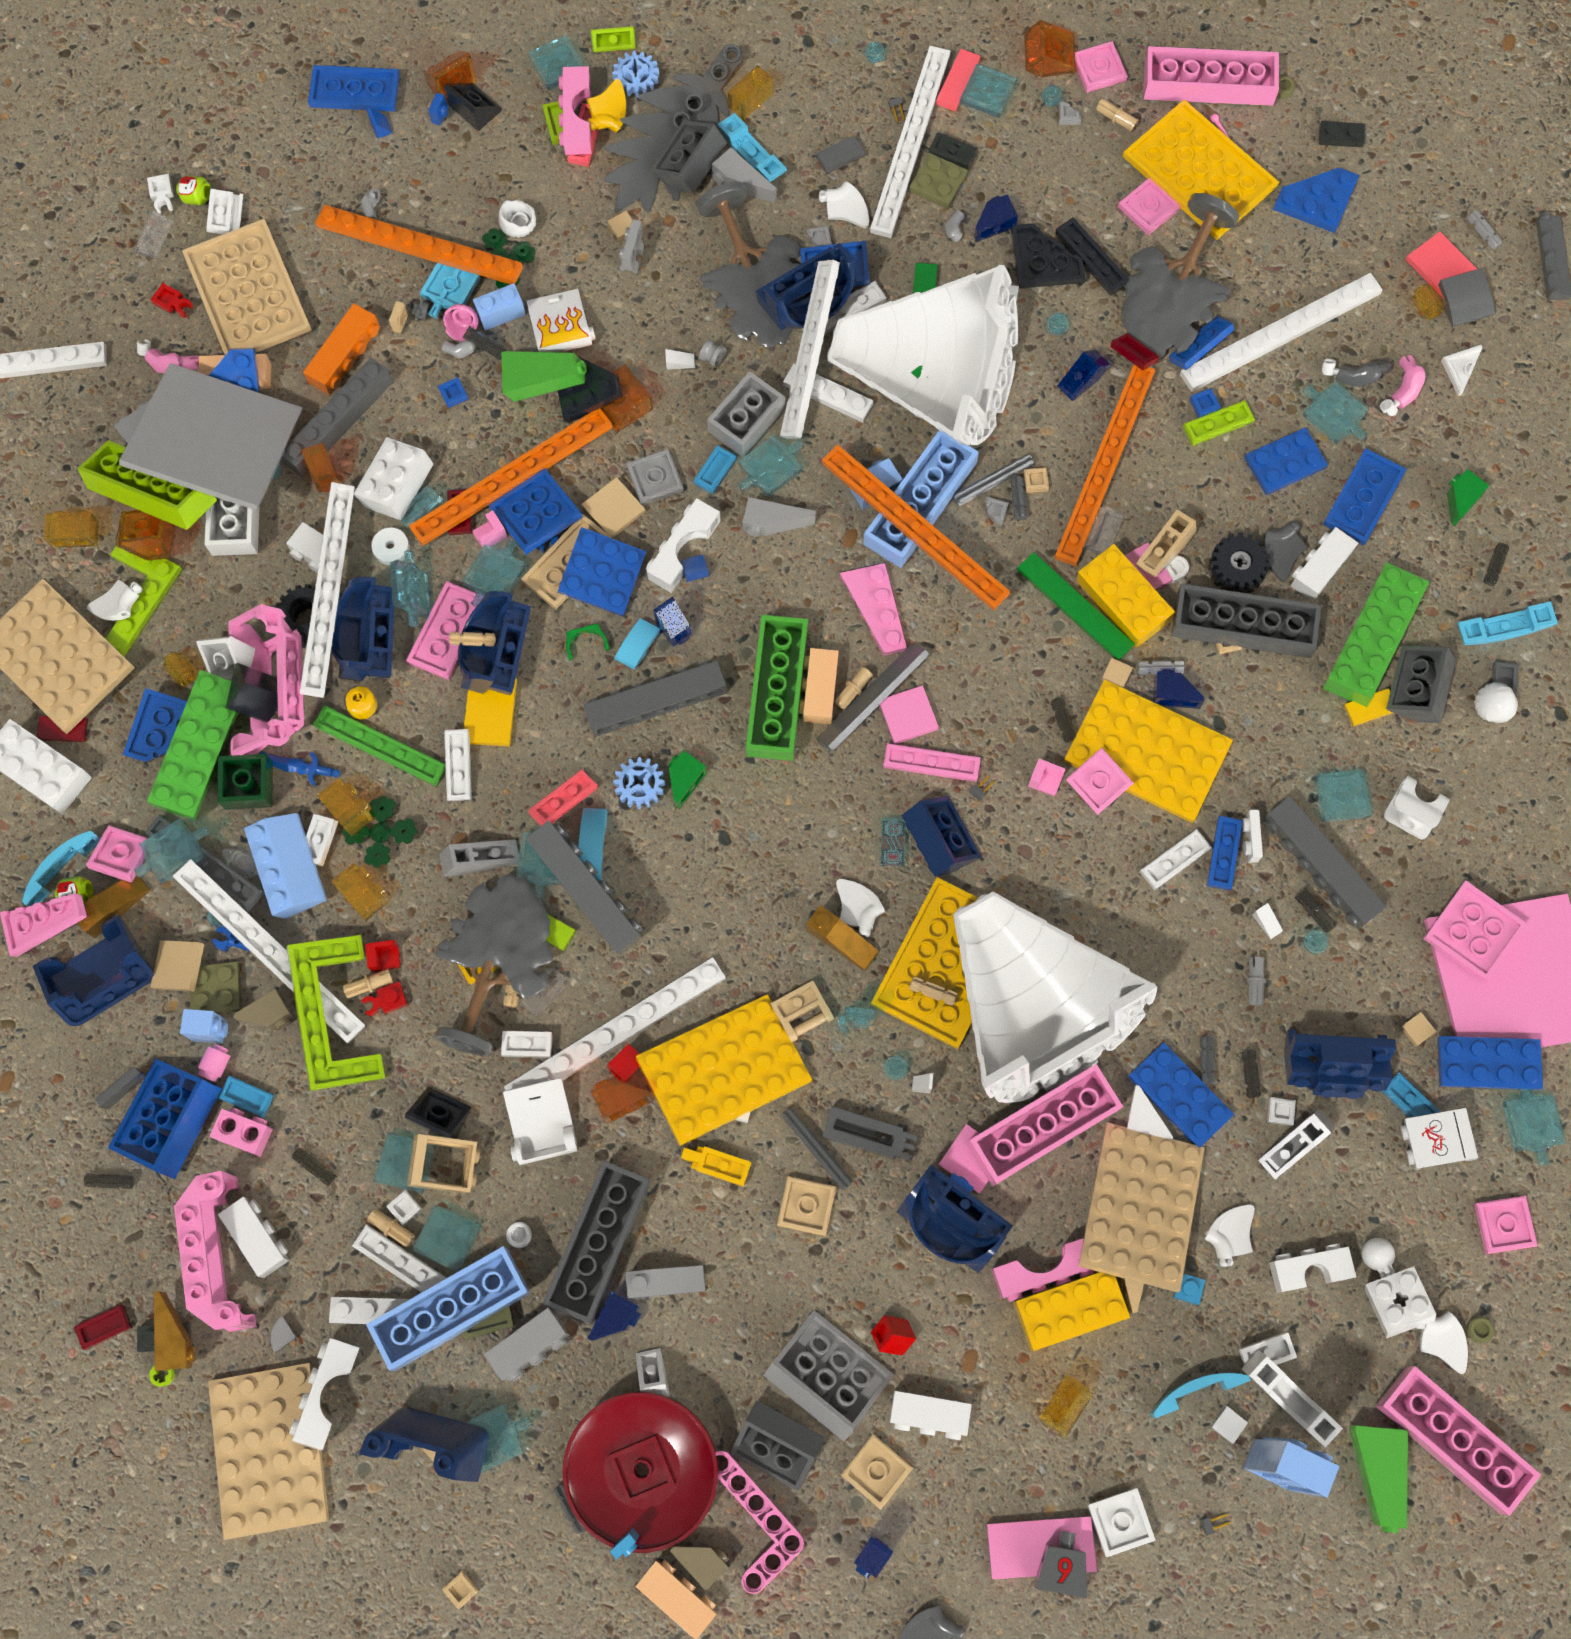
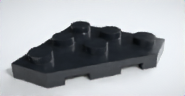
(1043, 259)
(598, 390)

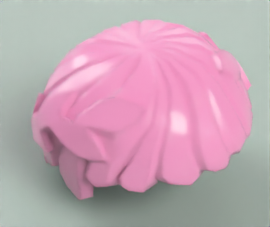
(457, 320)

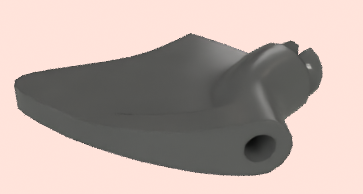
(1284, 549)
(931, 1624)

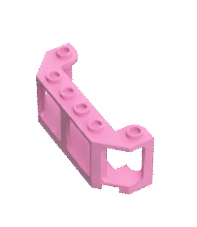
(289, 676)
(202, 1252)

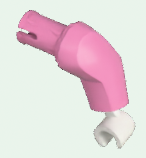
(161, 361)
(1411, 386)

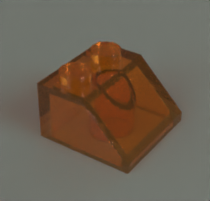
(1049, 50)
(454, 69)
(633, 404)
(145, 535)
(618, 1099)

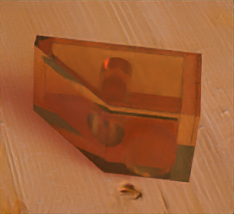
(320, 467)

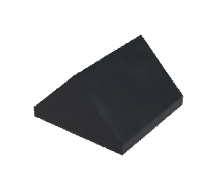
(471, 104)
(253, 693)
(439, 1113)

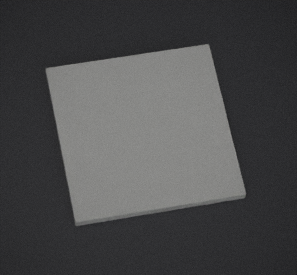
(211, 436)

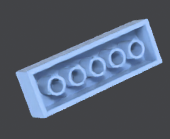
(927, 490)
(448, 1309)
(1292, 1466)

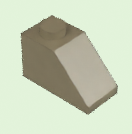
(266, 1012)
(702, 1562)

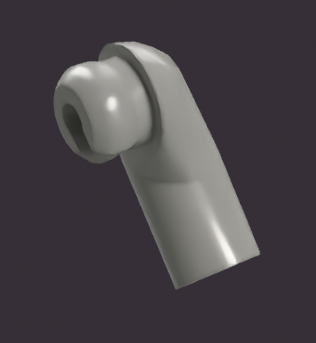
(369, 203)
(952, 227)
(460, 350)

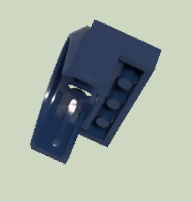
(780, 293)

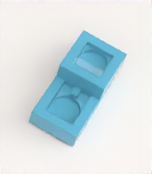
(636, 643)

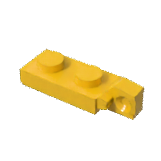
(718, 1164)

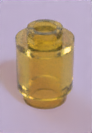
(1427, 302)
(179, 668)

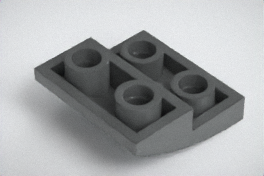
(1467, 297)

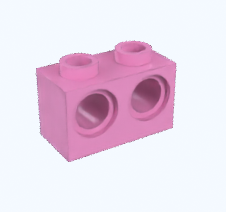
(240, 1135)

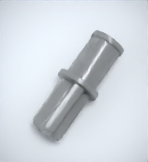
(1256, 981)

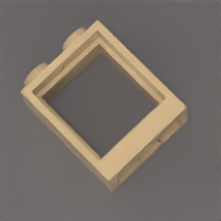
(417, 1162)

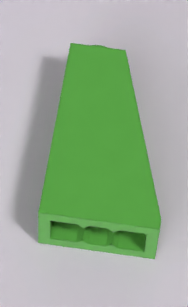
(539, 373)
(1384, 1473)

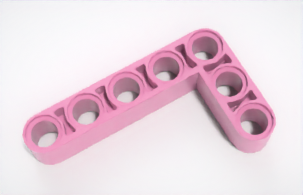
(761, 1516)

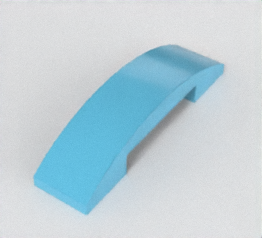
(749, 149)
(1507, 626)
(592, 836)
(54, 862)
(1168, 1402)

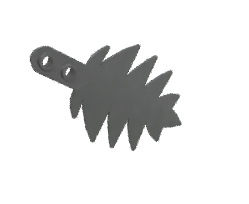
(685, 102)

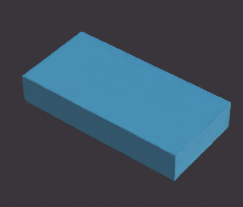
(715, 469)
(246, 1096)

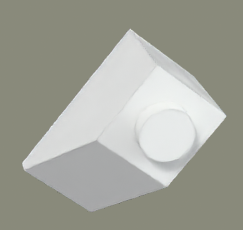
(652, 1372)

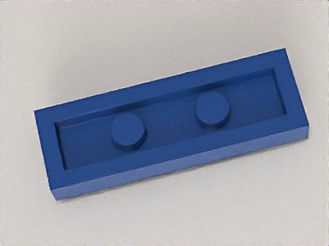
(1207, 338)
(1224, 853)

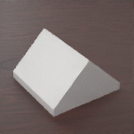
(222, 654)

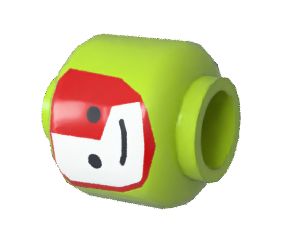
(193, 190)
(75, 885)

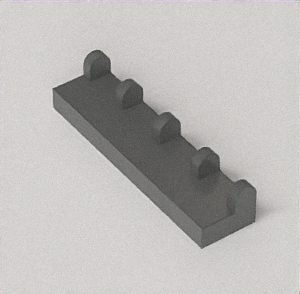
(1553, 257)

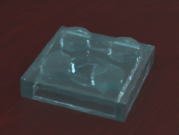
(552, 58)
(988, 90)
(1343, 795)
(395, 1162)
(446, 1238)

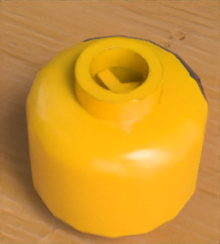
(360, 702)

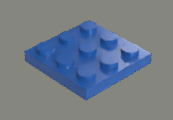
(535, 511)
(601, 571)

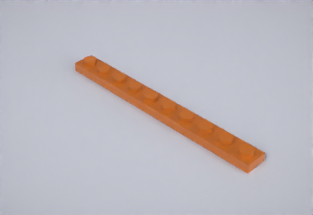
(419, 245)
(1104, 465)
(510, 476)
(915, 527)

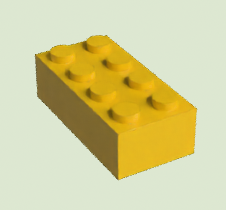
(1125, 596)
(1071, 1310)

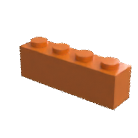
(342, 349)

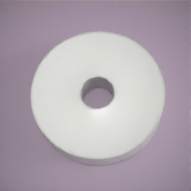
(386, 537)

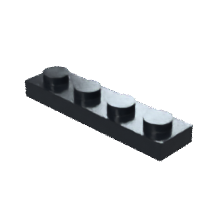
(1093, 257)

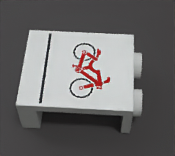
(1439, 1139)

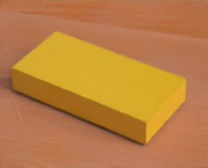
(1377, 708)

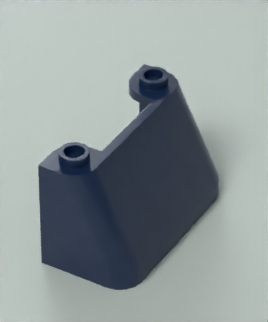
(96, 976)
(457, 1444)

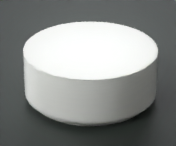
(519, 1235)

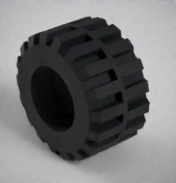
(294, 604)

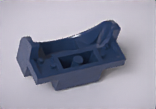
(364, 637)
(495, 665)
(1342, 1064)
(952, 1221)

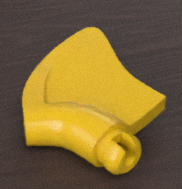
(608, 108)

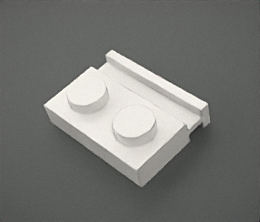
(224, 211)

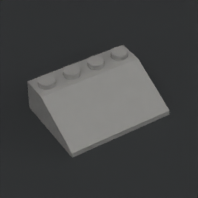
(828, 1375)

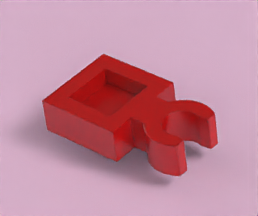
(170, 299)
(389, 999)

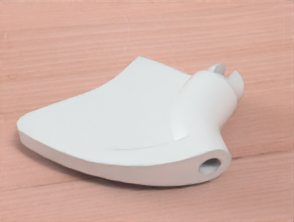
(845, 204)
(117, 602)
(859, 906)
(1231, 1234)
(1445, 1340)

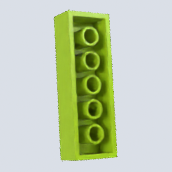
(142, 491)

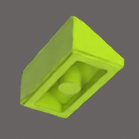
(613, 39)

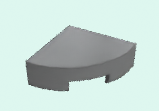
(1068, 115)
(819, 236)
(996, 510)
(282, 1334)

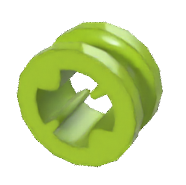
(169, 1377)

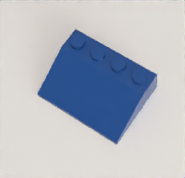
(164, 1118)

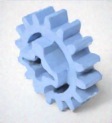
(646, 73)
(633, 790)

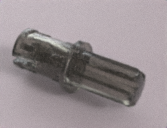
(484, 342)
(1315, 910)

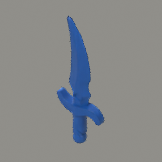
(302, 767)

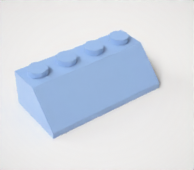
(285, 865)

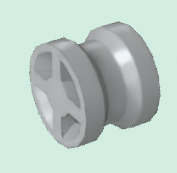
(712, 353)

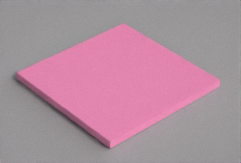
(1528, 989)

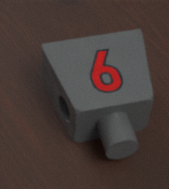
(1063, 1568)

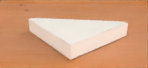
(1460, 366)
(1144, 1116)

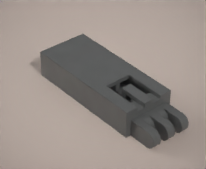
(860, 1131)

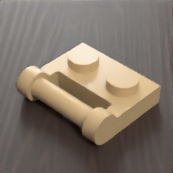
(799, 1003)

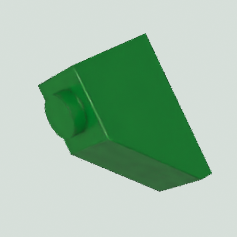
(1463, 494)
(685, 776)

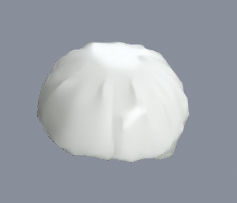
(516, 218)
(1496, 702)

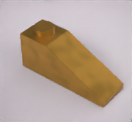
(111, 902)
(841, 938)
(171, 1341)

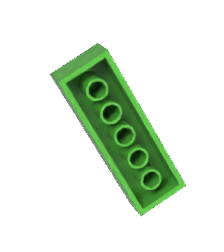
(1376, 635)
(777, 688)
(195, 749)

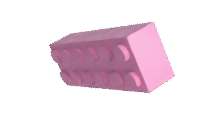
(1211, 75)
(1044, 1125)
(1458, 1440)

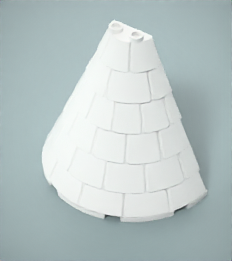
(958, 336)
(1040, 999)

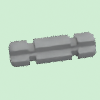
(1485, 229)
(1158, 665)

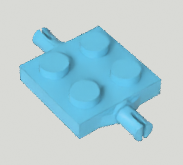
(448, 287)

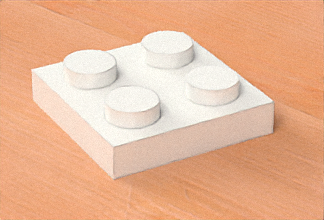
(1121, 1522)

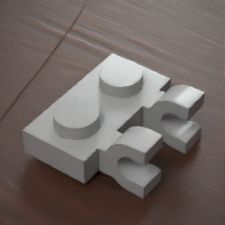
(632, 246)

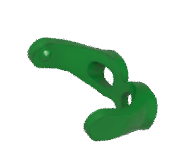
(573, 634)

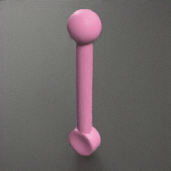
(1215, 119)

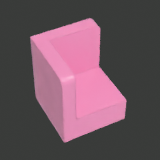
(490, 532)
(1046, 777)

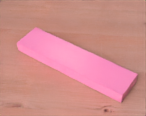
(931, 762)

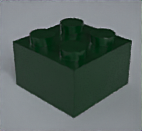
(245, 781)

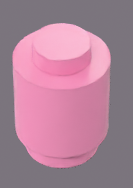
(213, 1063)

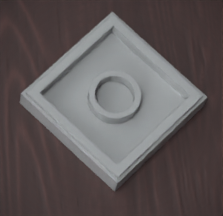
(654, 477)

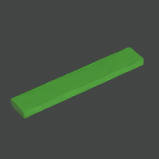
(380, 745)

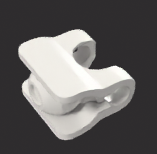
(1412, 813)

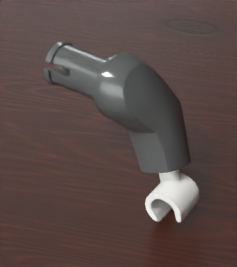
(1359, 376)

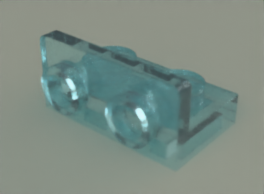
(857, 1016)

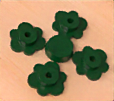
(521, 253)
(381, 832)

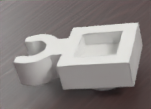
(160, 191)

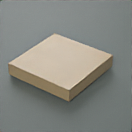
(613, 508)
(177, 965)
(806, 1206)
(876, 1471)

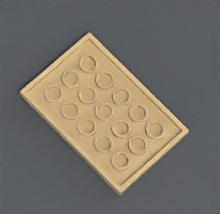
(246, 289)
(58, 656)
(1142, 1207)
(260, 1472)

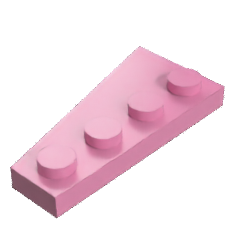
(875, 600)
(37, 923)

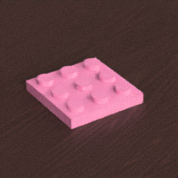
(1475, 931)

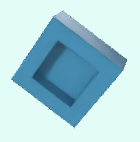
(1190, 1290)
(625, 1545)

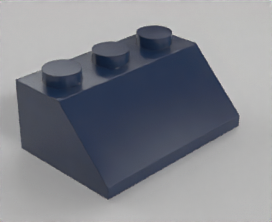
(941, 835)

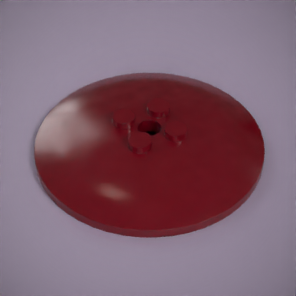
(610, 1494)

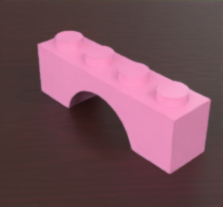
(576, 89)
(1014, 1278)

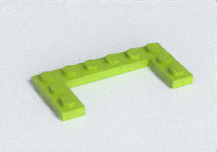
(159, 579)
(320, 1068)

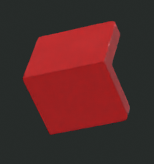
(382, 955)
(624, 1064)
(893, 1335)

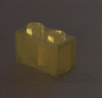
(750, 92)
(71, 529)
(345, 807)
(360, 892)
(1065, 1406)

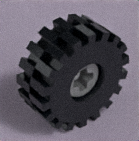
(1225, 568)

